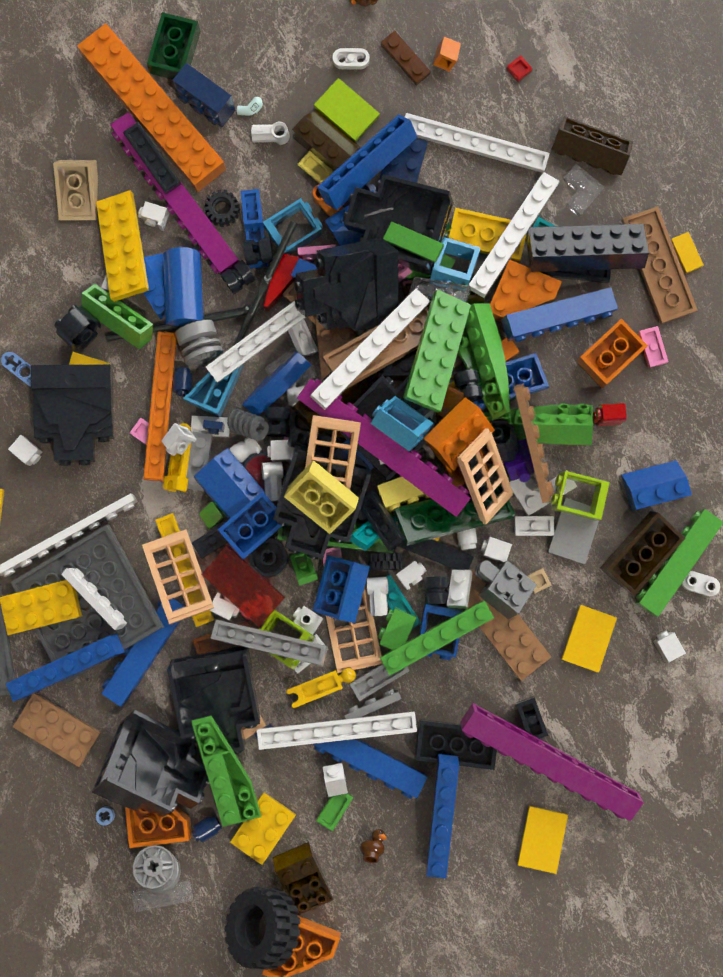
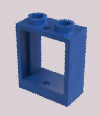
(445, 612)

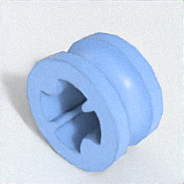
(99, 818)

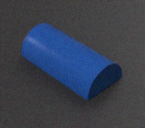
(183, 286)
(520, 371)

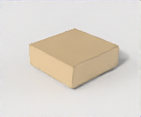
(540, 579)

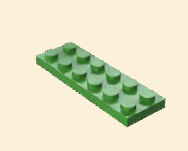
(437, 351)

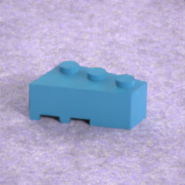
(212, 395)

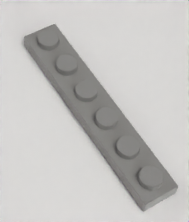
(269, 642)

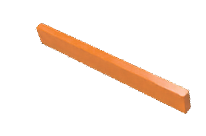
(160, 406)

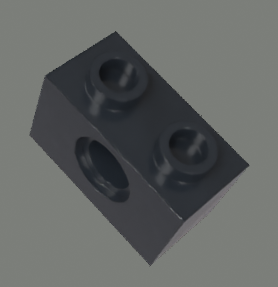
(532, 717)

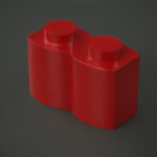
(610, 414)

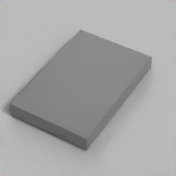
(573, 534)

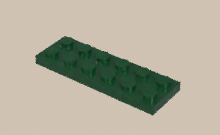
(430, 520)

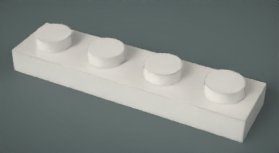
(90, 594)

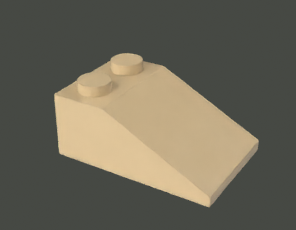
(76, 189)

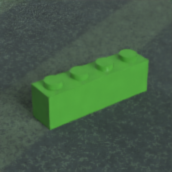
(117, 316)

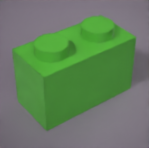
(397, 629)

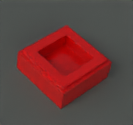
(519, 68)

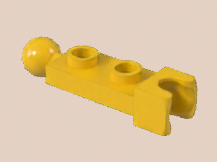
(177, 470)
(321, 686)

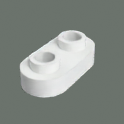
(351, 56)
(701, 584)

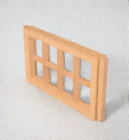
(335, 425)
(473, 449)
(189, 610)
(358, 662)

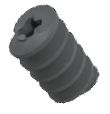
(247, 424)

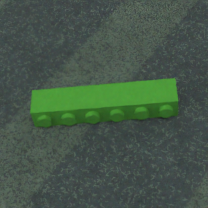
(679, 564)
(436, 637)

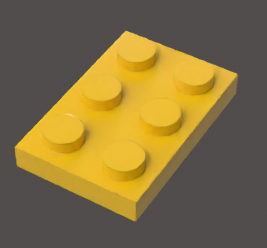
(260, 835)

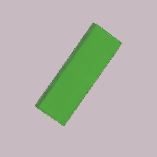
(413, 242)

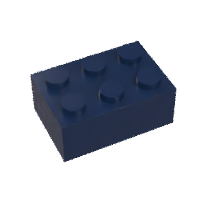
(203, 95)

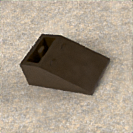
(302, 878)

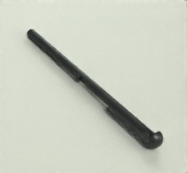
(266, 281)
(217, 316)

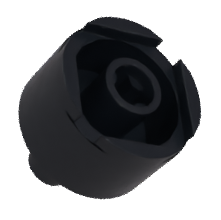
(77, 327)
(505, 440)
(280, 558)

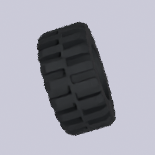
(280, 932)

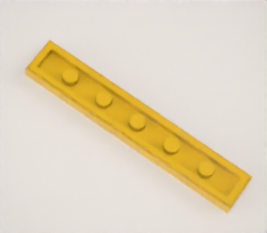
(168, 525)

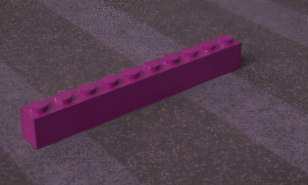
(183, 206)
(391, 453)
(551, 762)

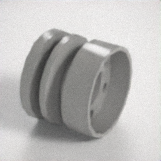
(199, 342)
(166, 873)

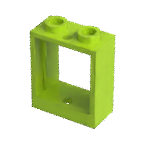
(598, 500)
(270, 624)

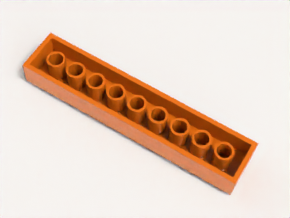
(151, 107)

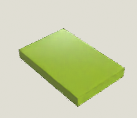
(346, 110)

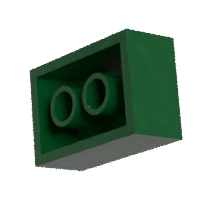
(173, 45)

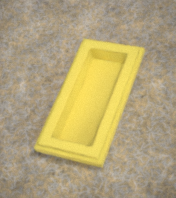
(315, 167)

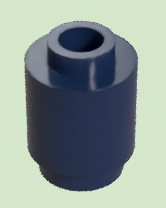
(182, 381)
(206, 828)

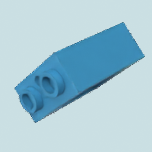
(299, 205)
(460, 250)
(401, 423)

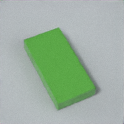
(334, 810)

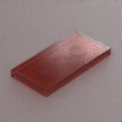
(243, 585)

